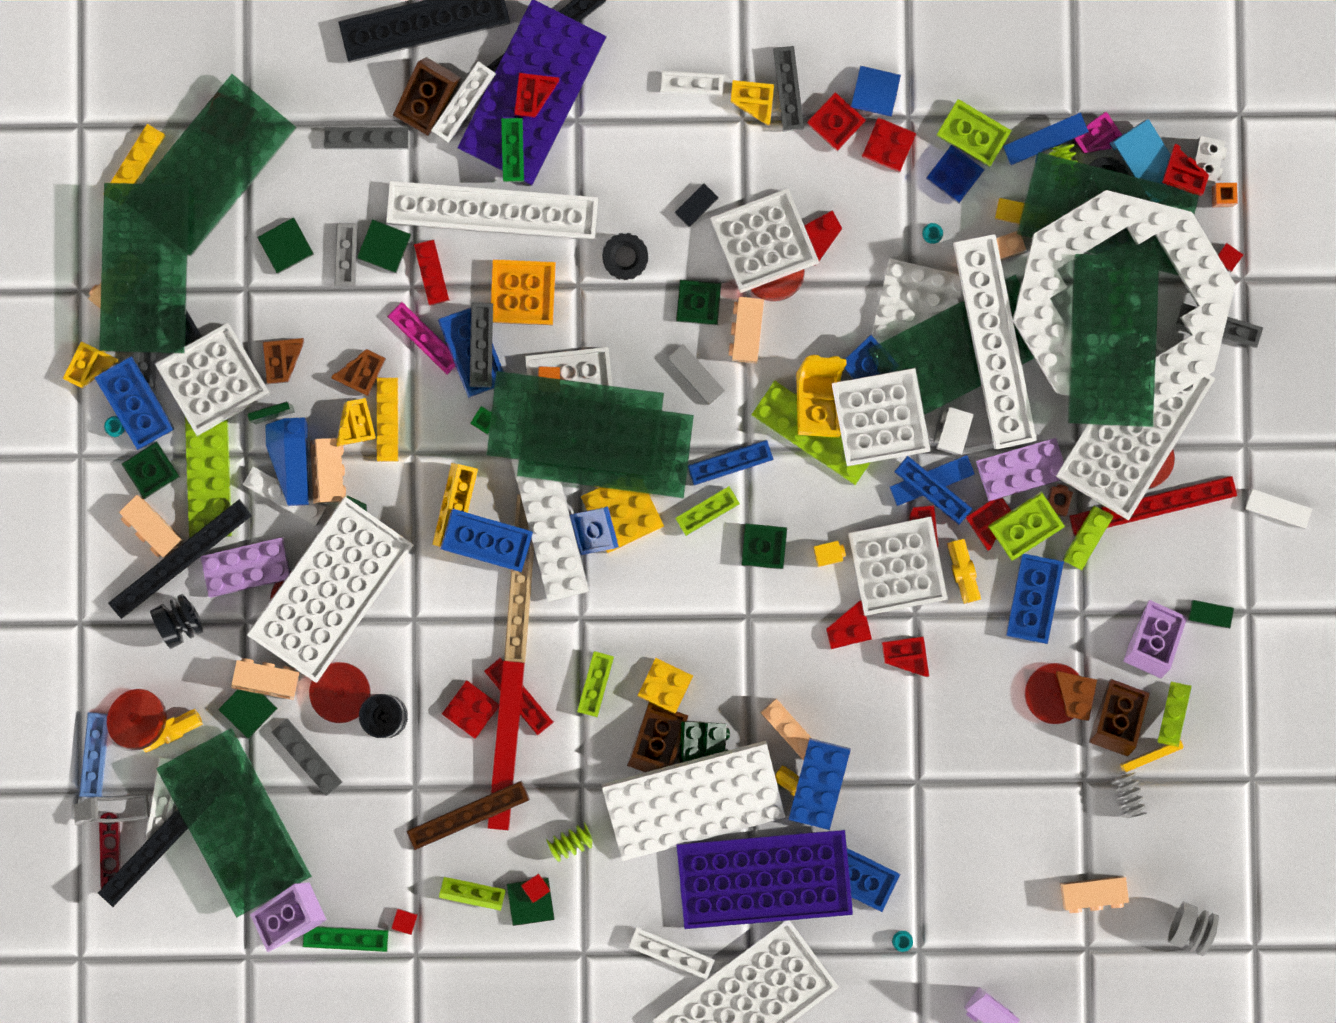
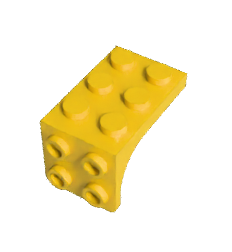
(815, 395)

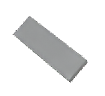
(346, 254)
(696, 374)

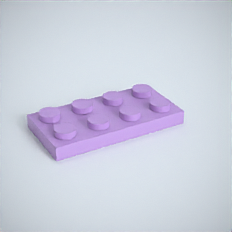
(1020, 469)
(245, 567)

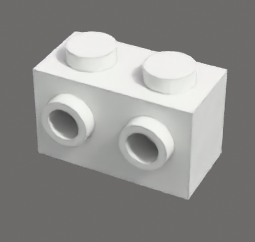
(1209, 155)
(954, 431)

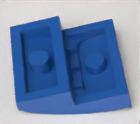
(875, 91)

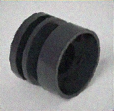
(176, 621)
(374, 708)

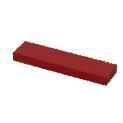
(530, 708)

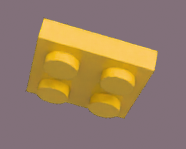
(665, 686)

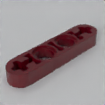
(105, 852)

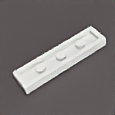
(463, 102)
(271, 489)
(161, 804)
(671, 953)

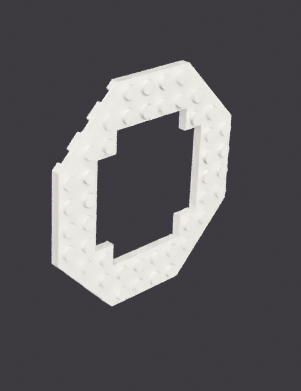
(1089, 226)

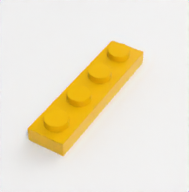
(139, 156)
(387, 420)

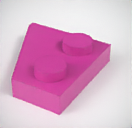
(1101, 132)

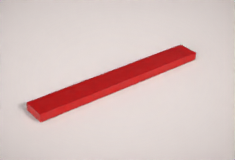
(1168, 502)
(507, 735)

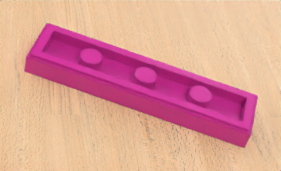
(423, 337)

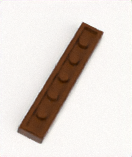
(468, 815)

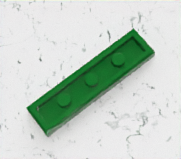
(347, 939)

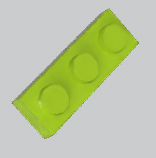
(707, 511)
(1087, 537)
(595, 684)
(1174, 714)
(472, 893)

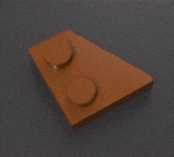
(281, 359)
(361, 372)
(1077, 694)

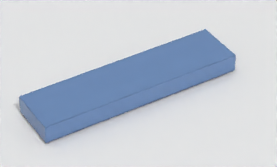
(94, 755)

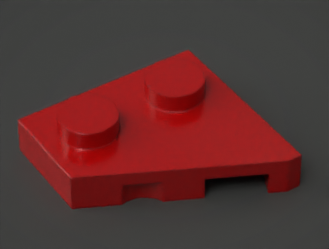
(985, 516)

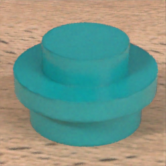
(932, 233)
(113, 427)
(902, 941)

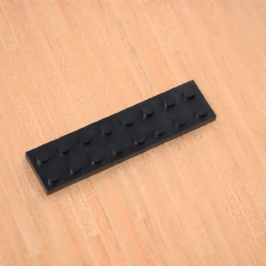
(418, 25)

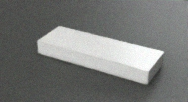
(691, 83)
(1278, 509)

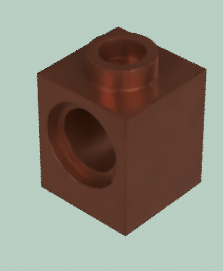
(1063, 490)

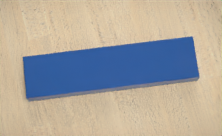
(1045, 139)
(730, 462)
(946, 474)
(933, 490)

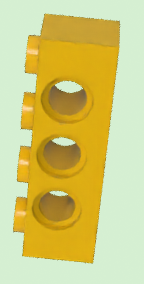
(456, 496)

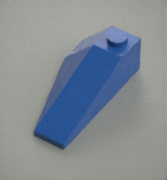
(289, 455)

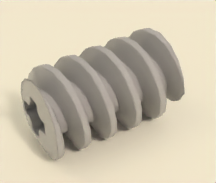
(1128, 795)

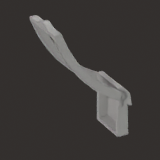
(88, 810)

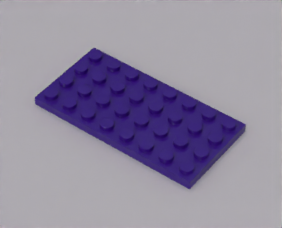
(545, 46)
(764, 879)

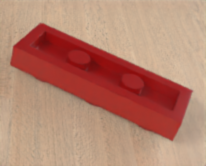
(431, 272)

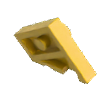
(753, 98)
(87, 364)
(355, 423)

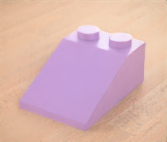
(1155, 639)
(288, 916)
(988, 1009)

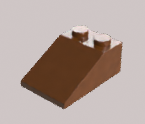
(426, 95)
(1119, 718)
(656, 739)

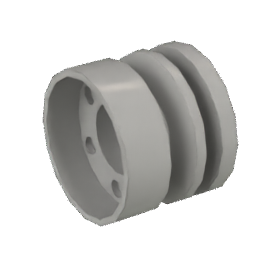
(1198, 930)

